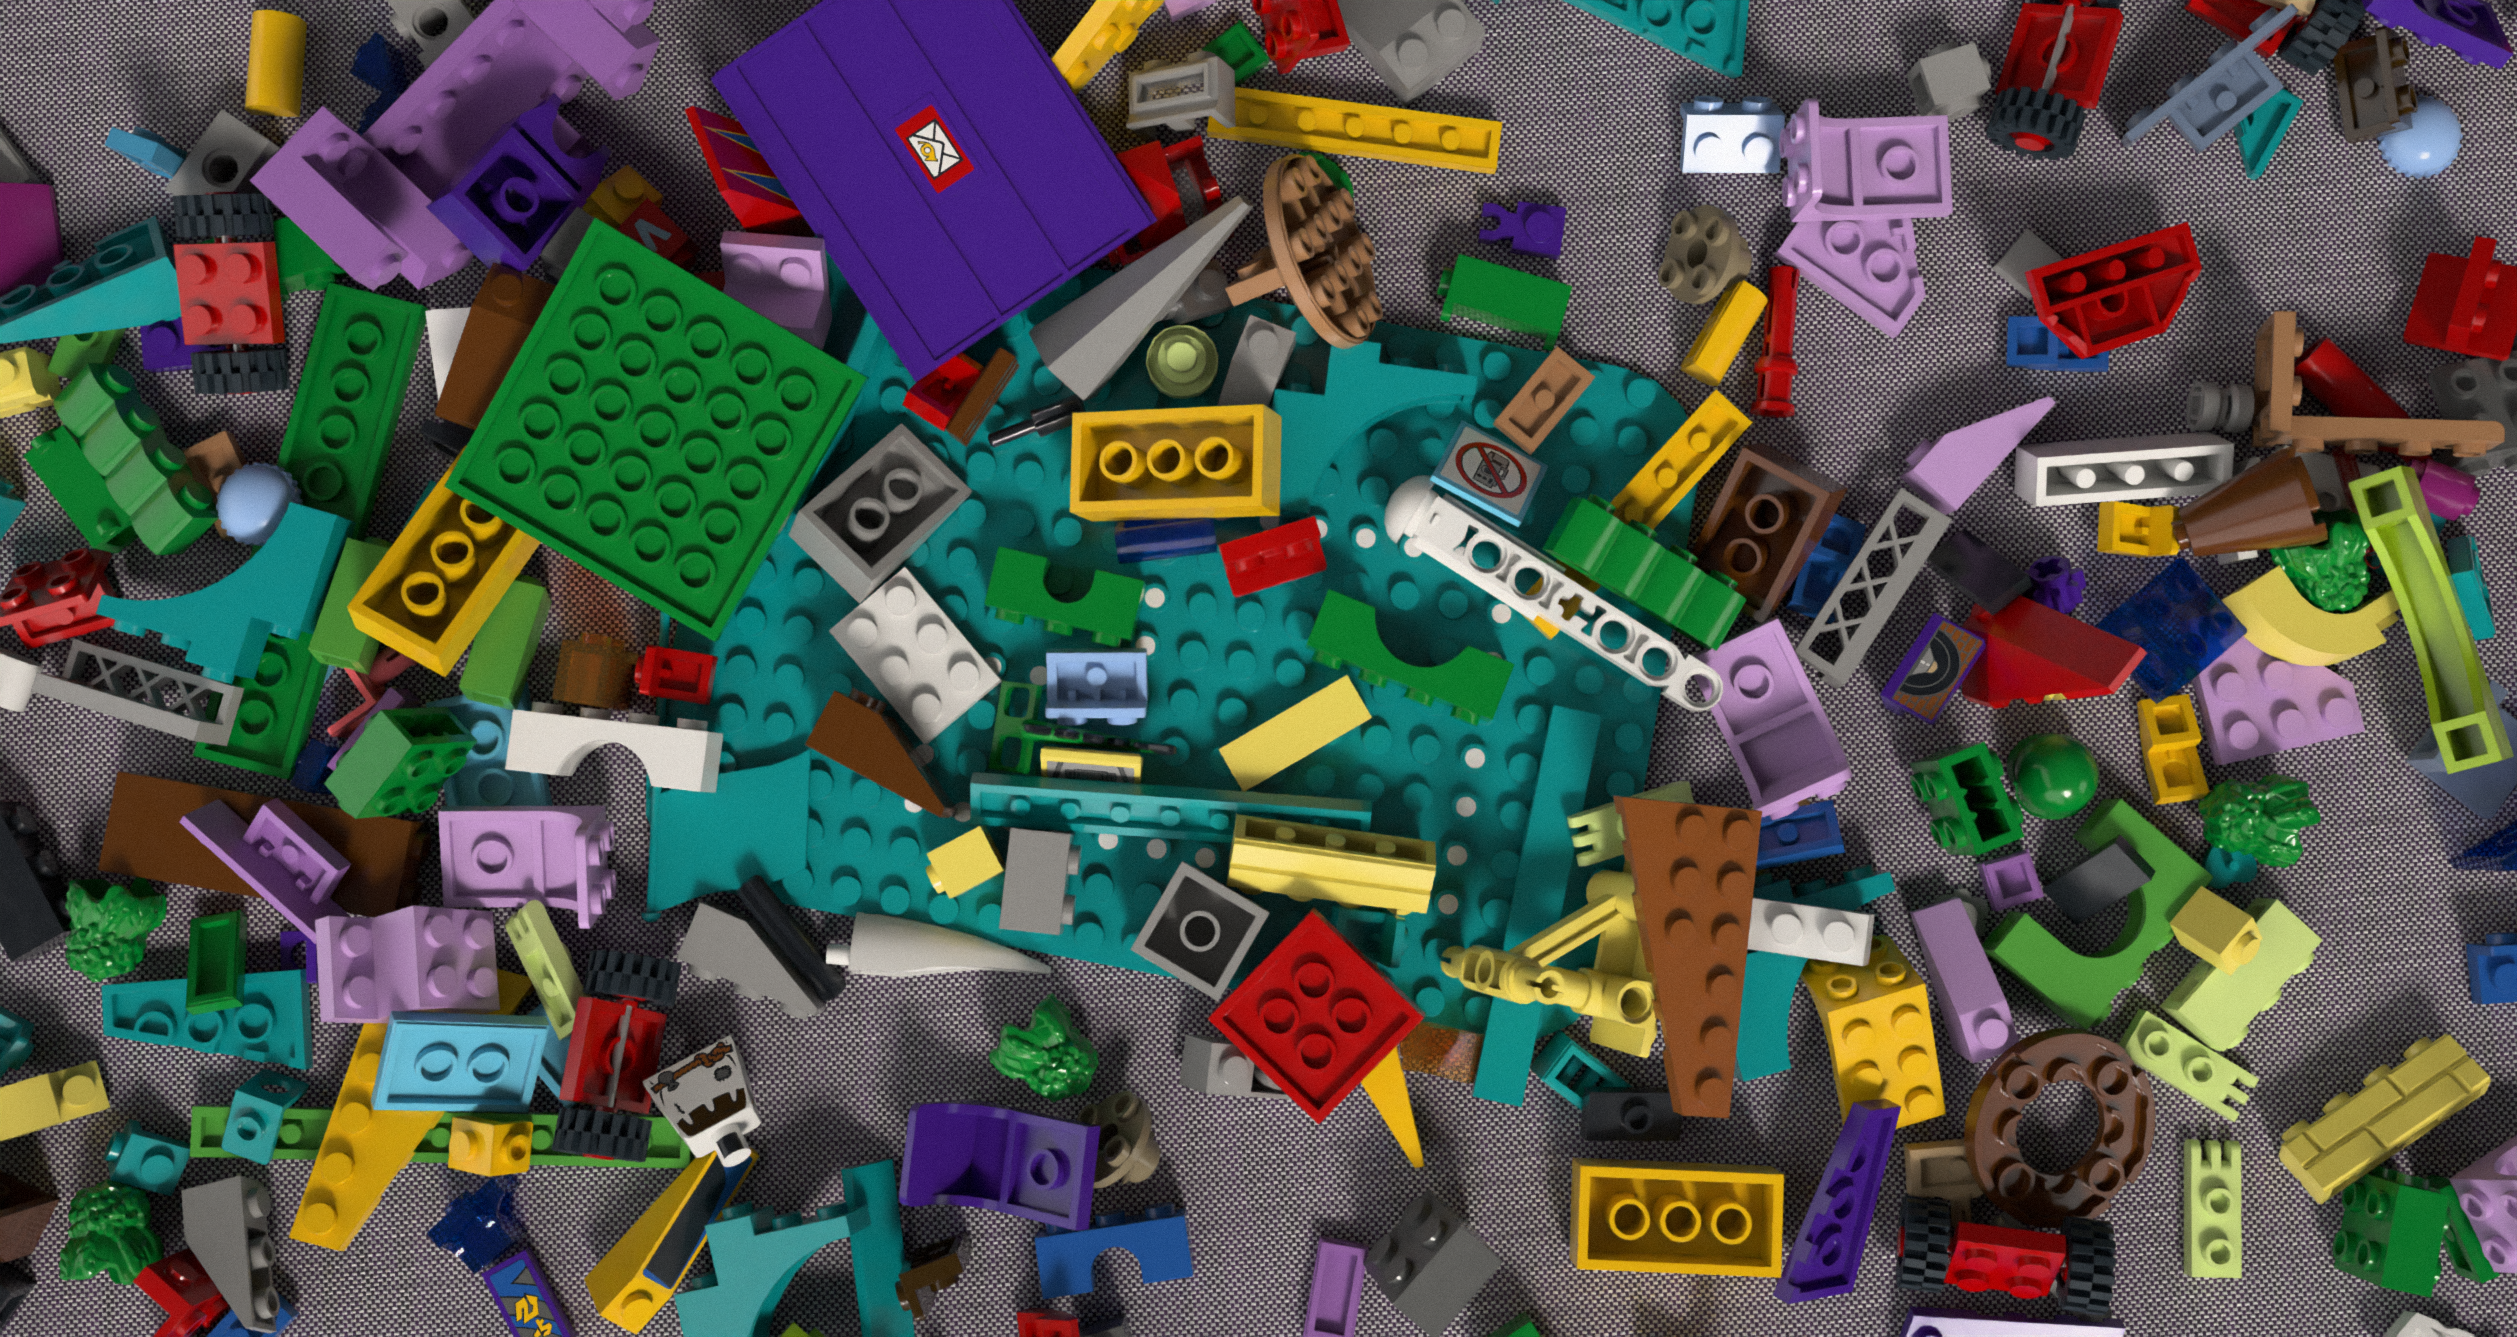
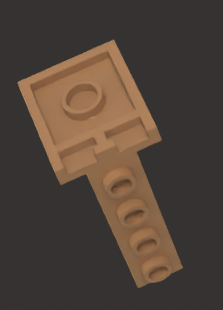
(2279, 390)

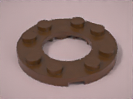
(2120, 1143)

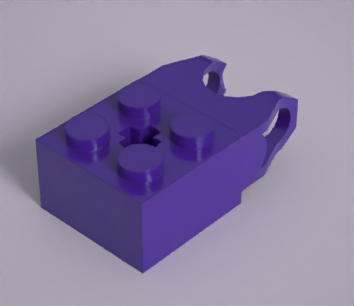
(517, 190)

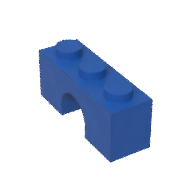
(1156, 1238)

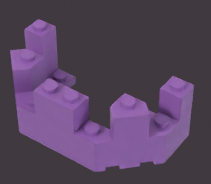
(371, 191)

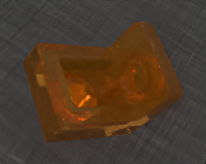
(1442, 1051)

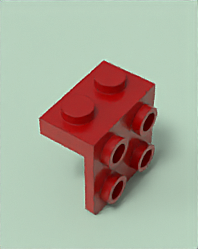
(184, 1292)

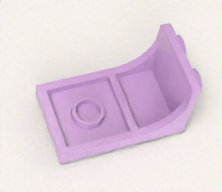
(1865, 167)
(1774, 720)
(526, 855)
(2490, 1201)

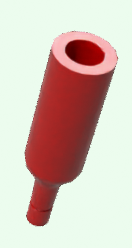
(2346, 387)

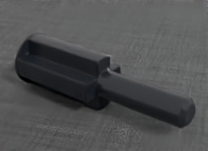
(1044, 421)

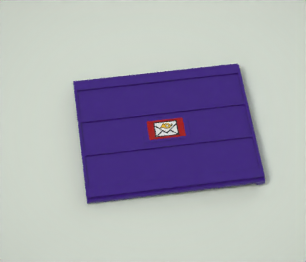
(934, 162)

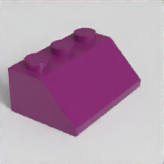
(28, 235)

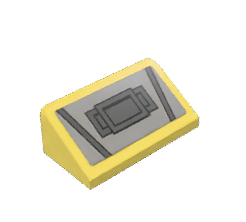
(1091, 765)

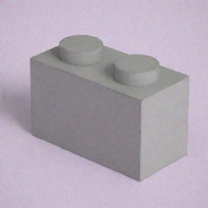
(1038, 881)

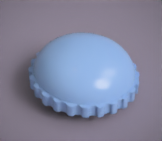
(2428, 145)
(256, 501)

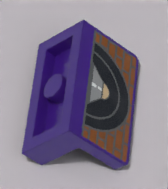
(1932, 670)

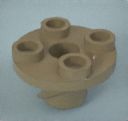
(1704, 255)
(1125, 1139)

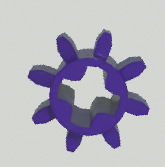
(2055, 583)

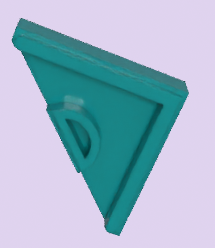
(2263, 131)

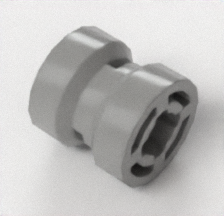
(2220, 407)

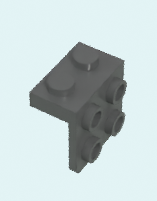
(2482, 392)

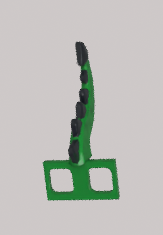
(1050, 732)

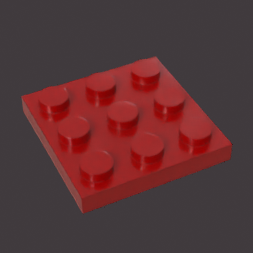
(1316, 1016)

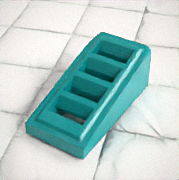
(1561, 1062)

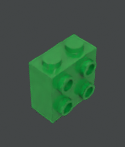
(400, 762)
(1967, 799)
(2392, 1231)

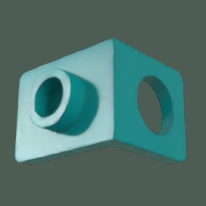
(258, 1115)

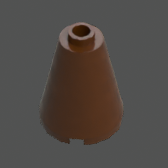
(2254, 510)

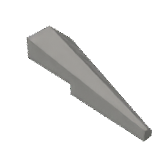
(1102, 327)

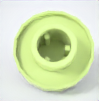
(1182, 362)

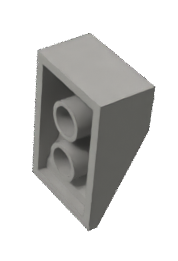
(1412, 40)
(878, 512)

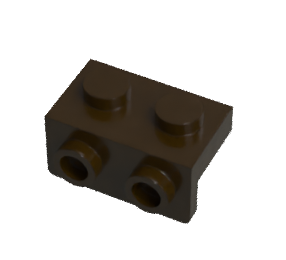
(2374, 86)

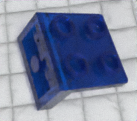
(2177, 625)

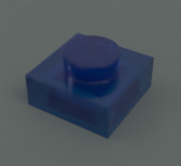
(312, 766)

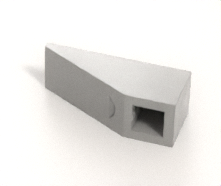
(743, 952)
(1221, 1068)
(230, 1239)

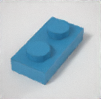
(147, 150)

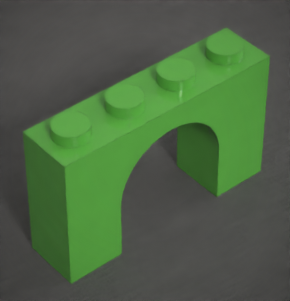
(500, 650)
(2084, 985)

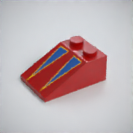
(746, 177)

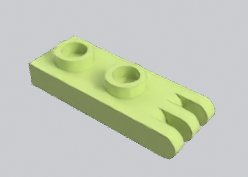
(1606, 825)
(547, 965)
(2185, 1064)
(2212, 1209)

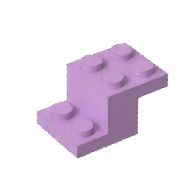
(780, 280)
(406, 964)

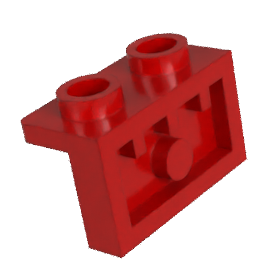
(1273, 557)

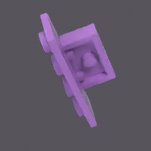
(276, 858)

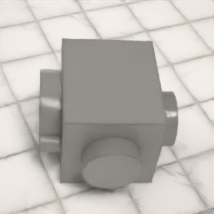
(1950, 81)

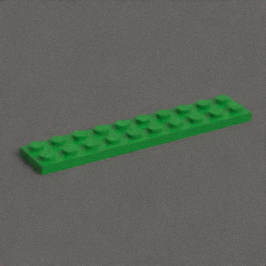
(338, 457)

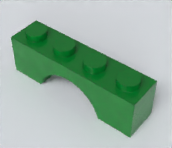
(1349, 635)

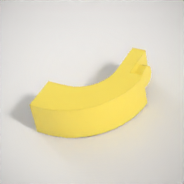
(2300, 633)
(51, 1100)

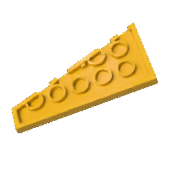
(1100, 34)
(369, 1146)

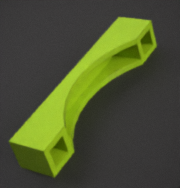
(2448, 660)

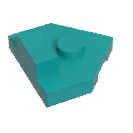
(2470, 585)

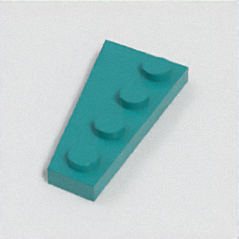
(1697, 29)
(268, 1027)

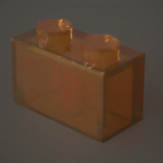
(595, 672)

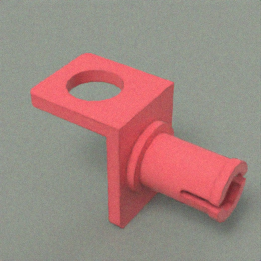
(385, 667)

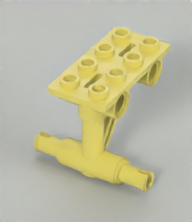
(1613, 991)

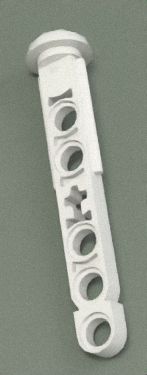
(1441, 527)

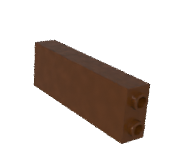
(150, 843)

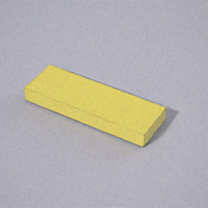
(1295, 733)

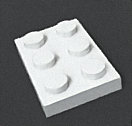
(915, 655)

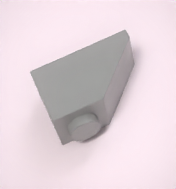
(1257, 364)

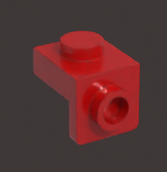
(943, 390)
(676, 674)

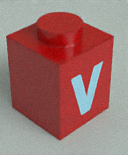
(660, 234)

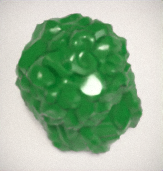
(2332, 571)
(2259, 818)
(110, 925)
(1047, 1052)
(109, 1233)

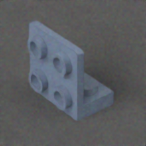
(2478, 788)

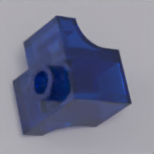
(480, 1224)

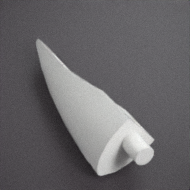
(911, 947)

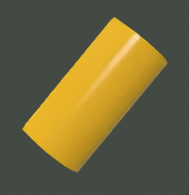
(275, 64)
(1724, 333)

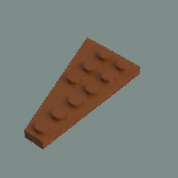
(1693, 921)

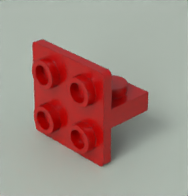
(1301, 30)
(2466, 304)
(57, 598)

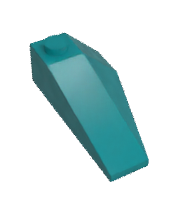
(117, 288)

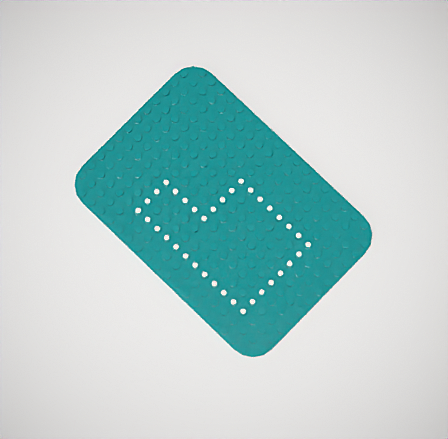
(1213, 657)

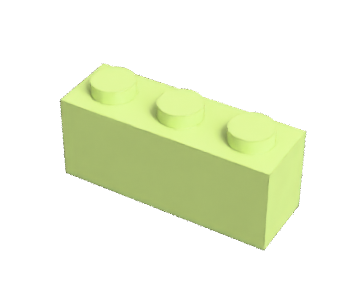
(2220, 1006)

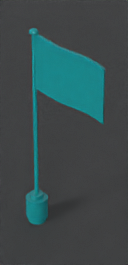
(725, 837)

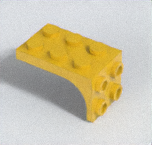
(1878, 1032)

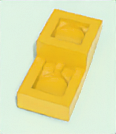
(2170, 751)

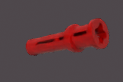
(1776, 364)

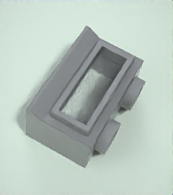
(1181, 94)

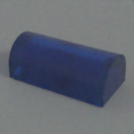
(1164, 539)

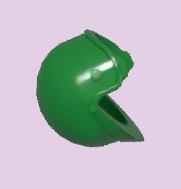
(2052, 775)

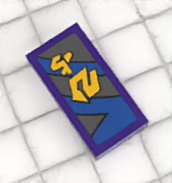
(527, 1298)

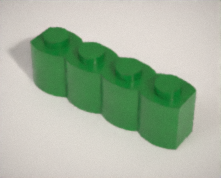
(138, 463)
(1644, 572)

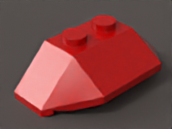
(2116, 291)

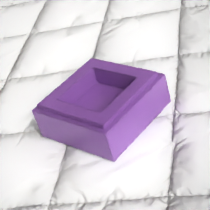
(2010, 880)

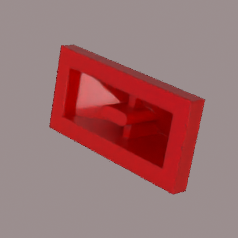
(1153, 180)

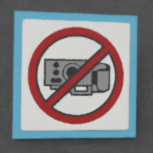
(1489, 473)

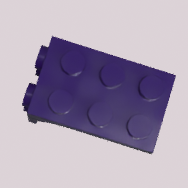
(2461, 25)
(1000, 1161)

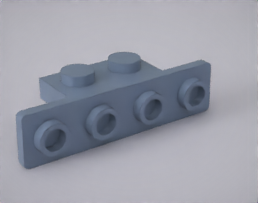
(2221, 95)

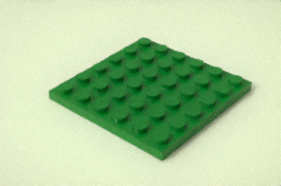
(656, 430)

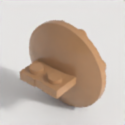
(1313, 253)

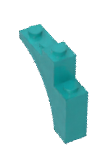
(1355, 398)
(272, 592)
(1773, 976)
(754, 1264)

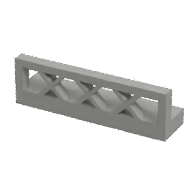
(1887, 595)
(132, 706)

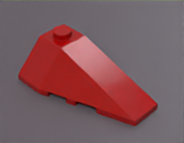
(2043, 653)

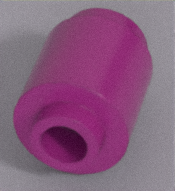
(2446, 488)

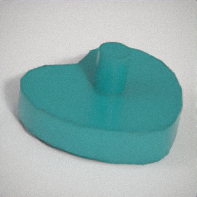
(2228, 867)

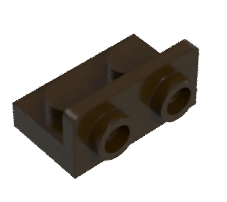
(931, 1270)

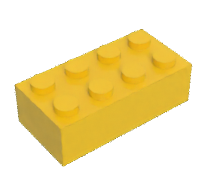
(1176, 463)
(441, 579)
(1676, 1217)

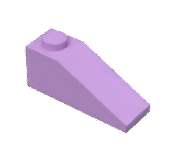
(1959, 461)
(1964, 982)

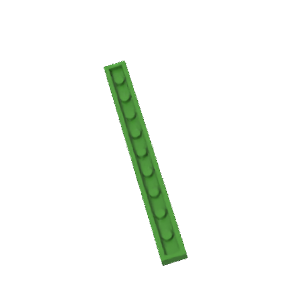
(305, 1128)

